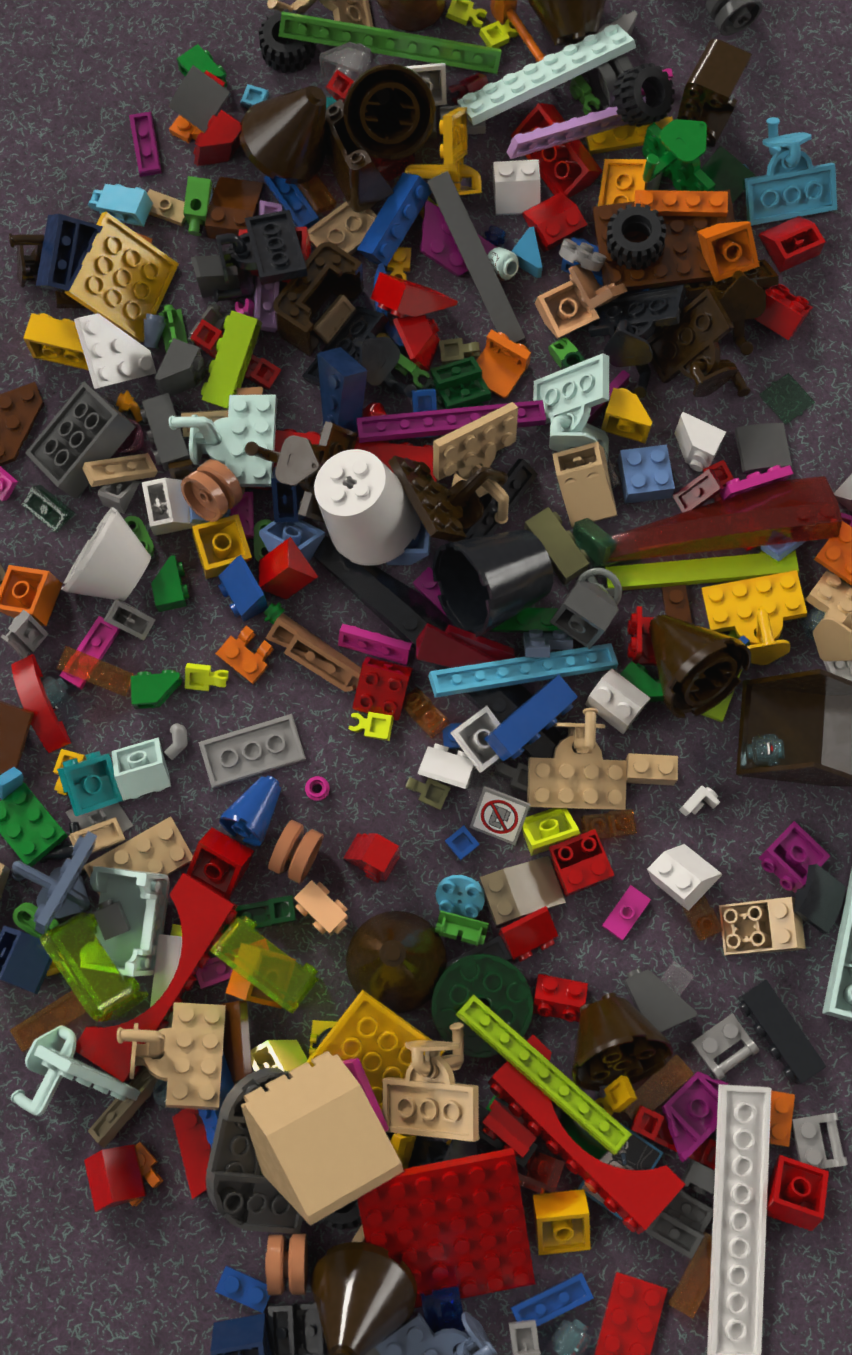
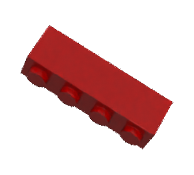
(563, 167)

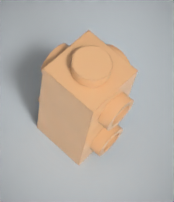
(328, 915)

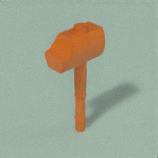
(506, 10)

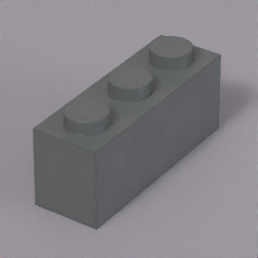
(169, 442)

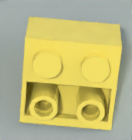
(278, 1054)

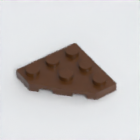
(17, 415)

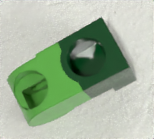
(565, 353)

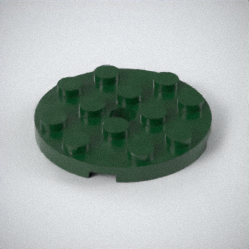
(486, 978)

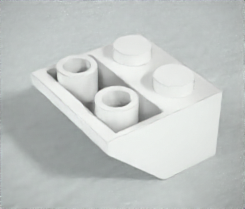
(166, 506)

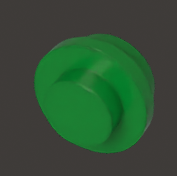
(273, 612)

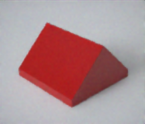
(285, 570)
(114, 1177)

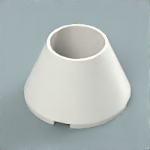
(109, 561)

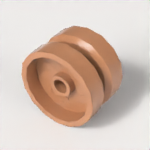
(211, 490)
(295, 851)
(286, 1264)

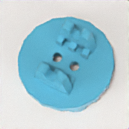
(449, 896)

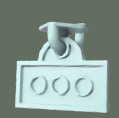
(569, 400)
(248, 420)
(53, 1058)

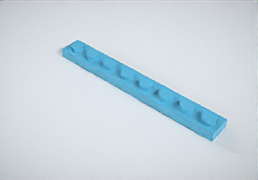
(522, 670)

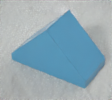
(528, 253)

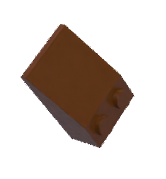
(231, 204)

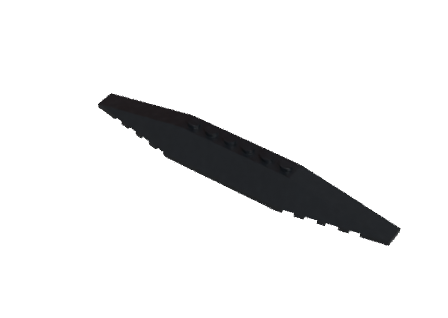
(407, 615)

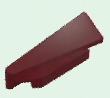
(458, 647)

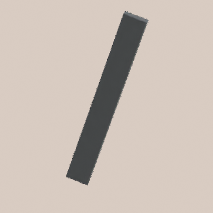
(475, 257)

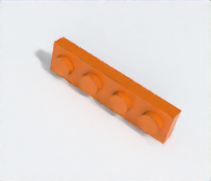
(684, 202)

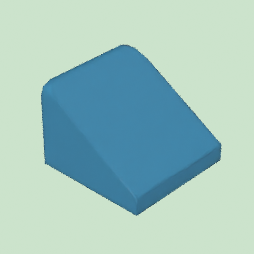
(10, 781)

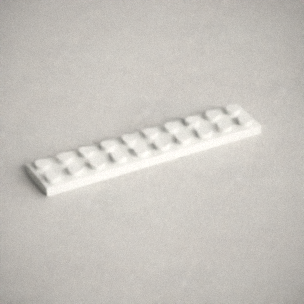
(739, 1220)

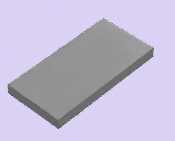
(252, 751)

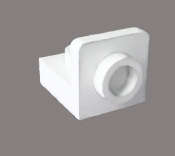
(694, 803)

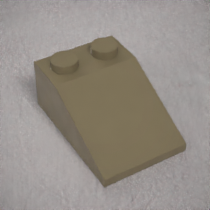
(521, 890)

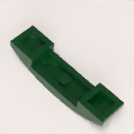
(268, 913)

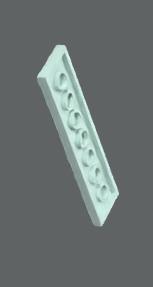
(546, 74)

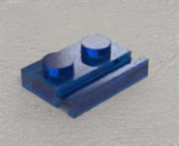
(443, 1309)

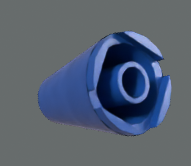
(252, 811)

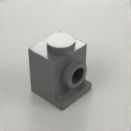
(700, 1177)

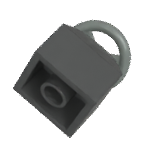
(588, 607)

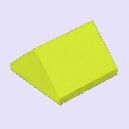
(548, 829)

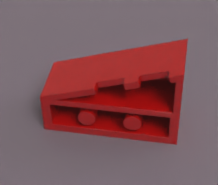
(373, 855)
(193, 1148)

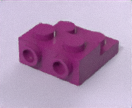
(791, 855)

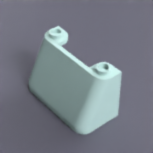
(145, 906)

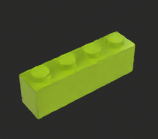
(231, 359)

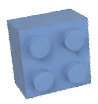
(645, 474)

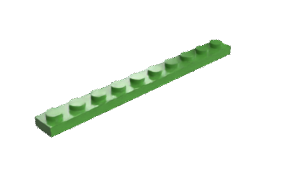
(390, 42)

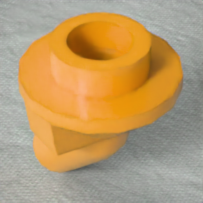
(127, 402)

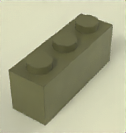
(560, 545)

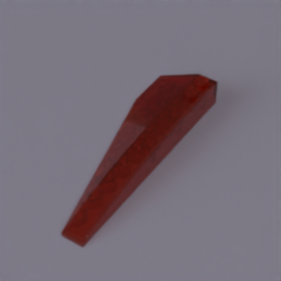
(760, 517)

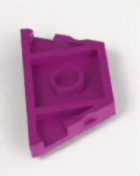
(439, 244)
(692, 1113)

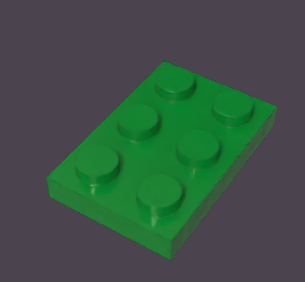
(28, 826)

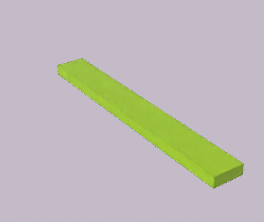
(700, 570)
(544, 1075)

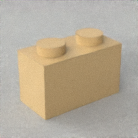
(652, 769)

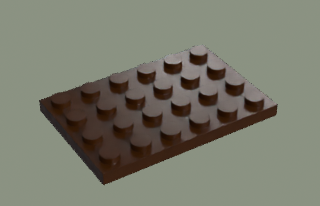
(681, 256)

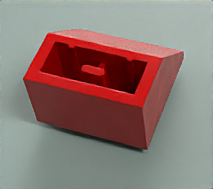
(218, 141)
(792, 242)
(784, 311)
(580, 863)

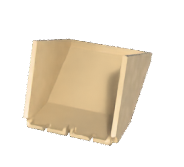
(319, 1138)

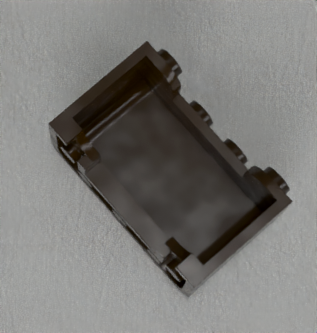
(711, 85)
(328, 272)

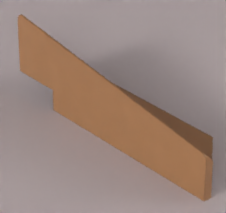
(314, 653)

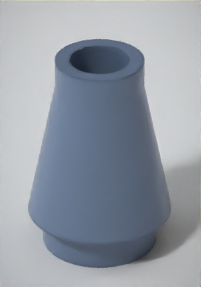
(153, 330)

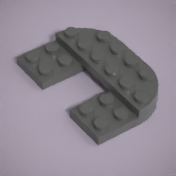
(234, 1171)

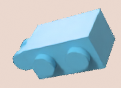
(123, 203)

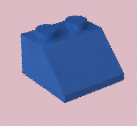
(242, 589)

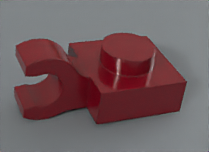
(468, 85)

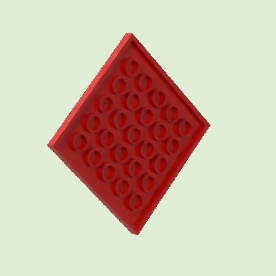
(454, 1224)

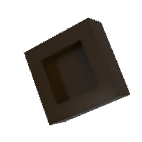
(180, 469)

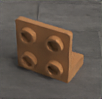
(592, 294)

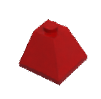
(419, 338)

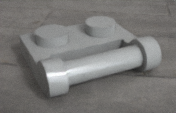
(721, 1038)
(810, 1141)

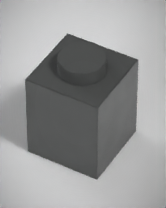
(111, 919)

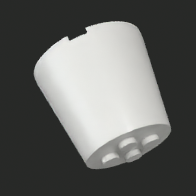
(365, 508)

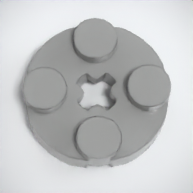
(582, 254)

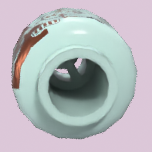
(504, 263)

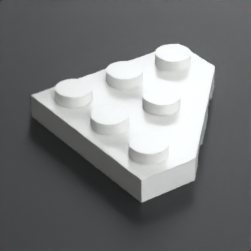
(111, 352)

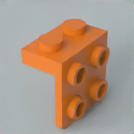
(502, 363)

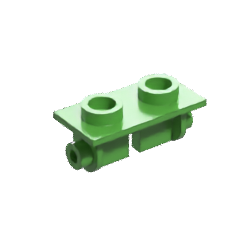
(174, 325)
(469, 929)

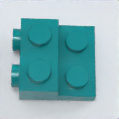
(90, 783)

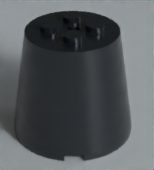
(491, 578)

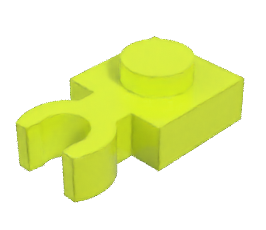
(463, 11)
(497, 35)
(375, 726)

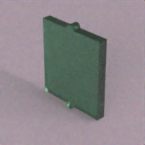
(787, 398)

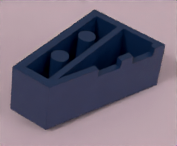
(64, 250)
(341, 388)

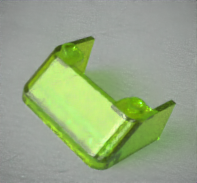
(265, 964)
(90, 969)

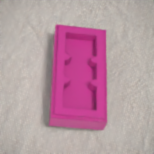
(245, 509)
(626, 912)

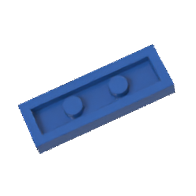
(292, 199)
(554, 1300)

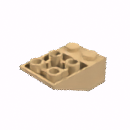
(585, 483)
(761, 927)

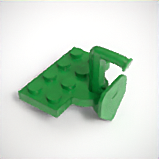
(676, 154)

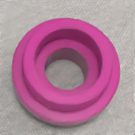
(317, 780)

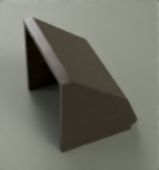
(812, 719)

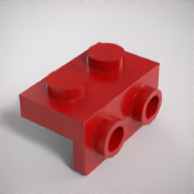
(559, 997)
(508, 1130)

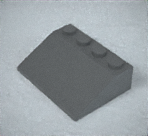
(79, 433)

